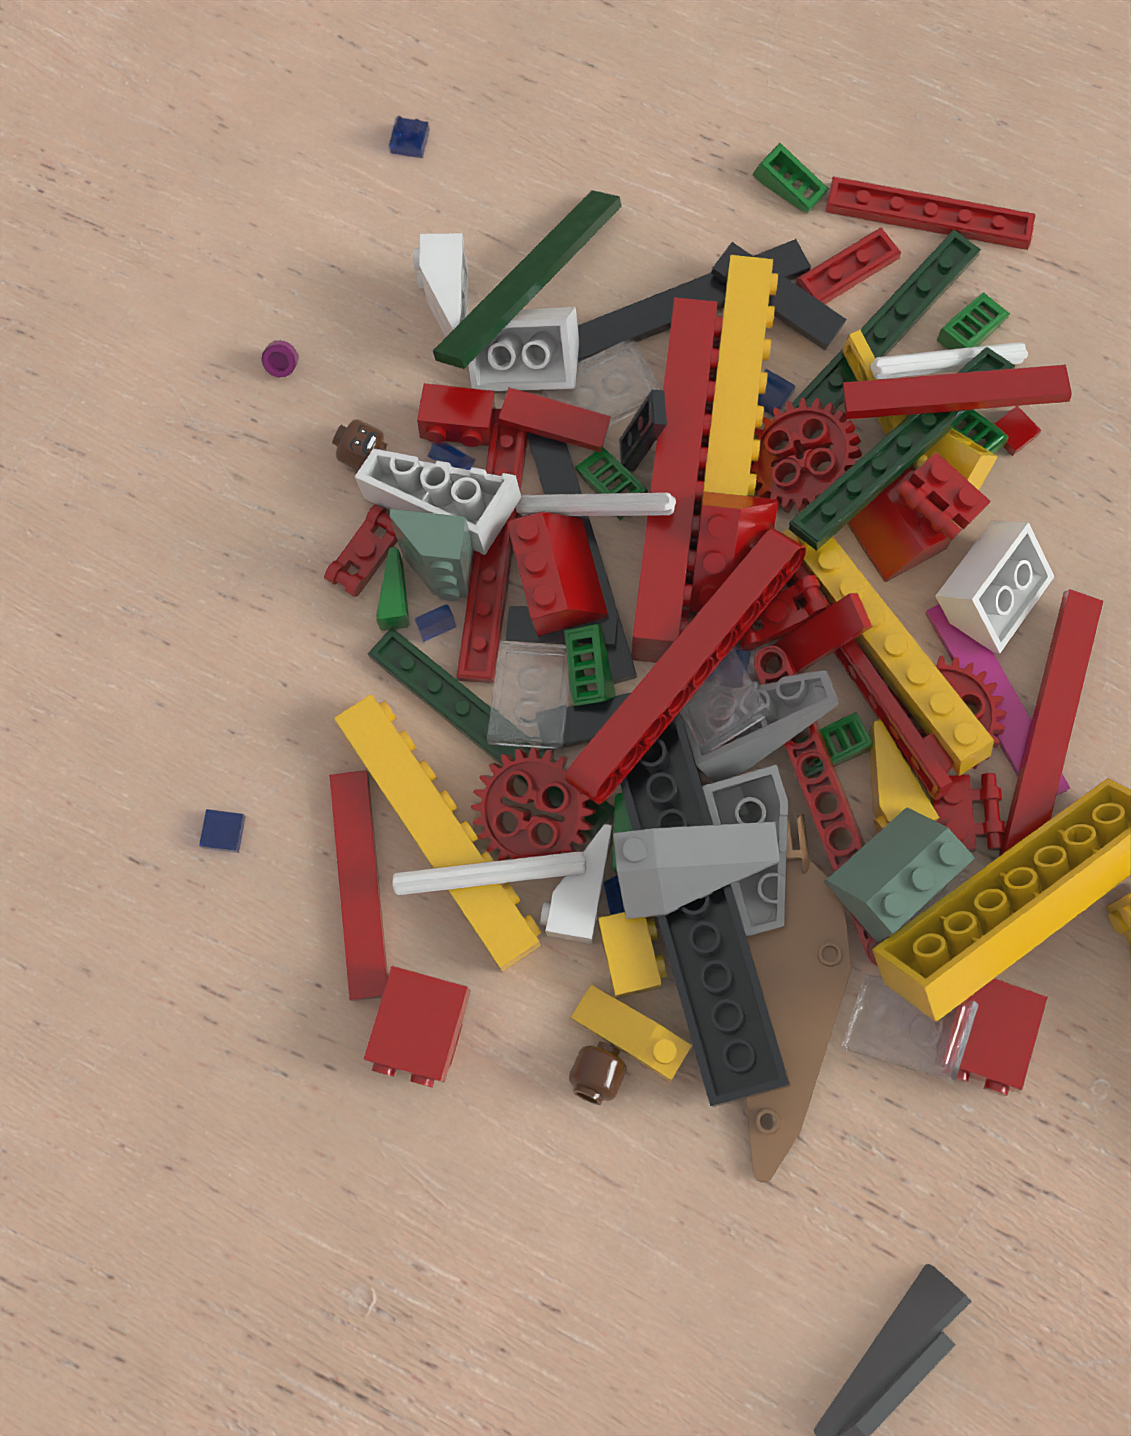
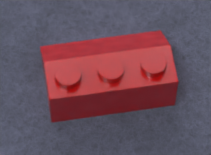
(895, 534)
(726, 535)
(556, 571)

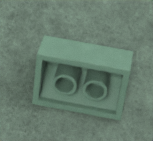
(437, 550)
(898, 872)

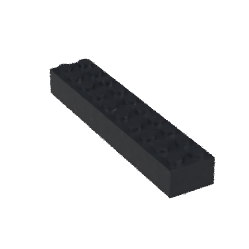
(707, 938)

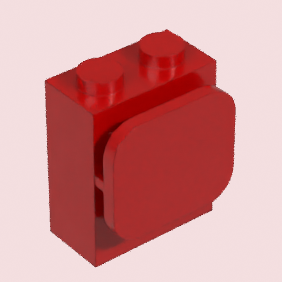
(417, 1026)
(1002, 1036)

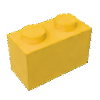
(631, 954)

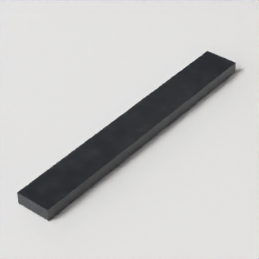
(655, 312)
(559, 477)

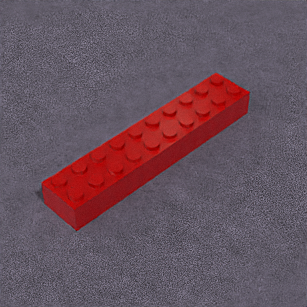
(678, 470)

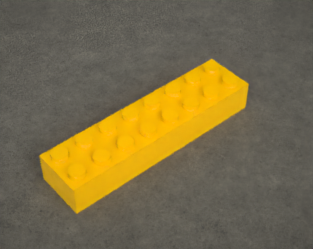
(1011, 903)

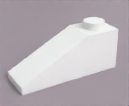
(577, 897)

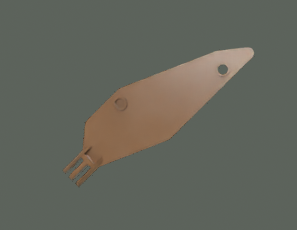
(803, 984)

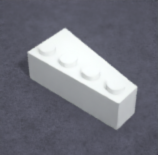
(437, 488)

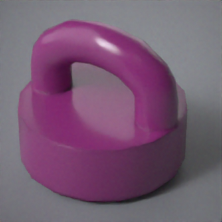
(279, 358)

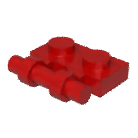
(948, 491)
(956, 811)

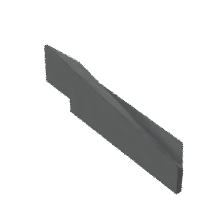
(897, 1358)

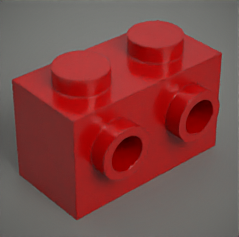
(456, 415)

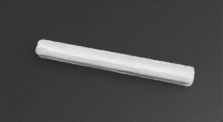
(940, 361)
(598, 504)
(489, 873)

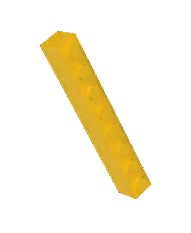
(740, 376)
(902, 660)
(436, 829)

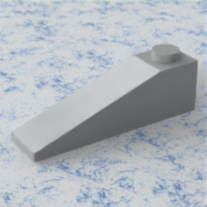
(793, 706)
(755, 799)
(680, 864)

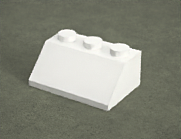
(530, 353)
(996, 584)

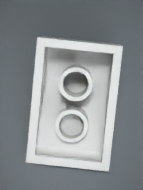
(444, 276)

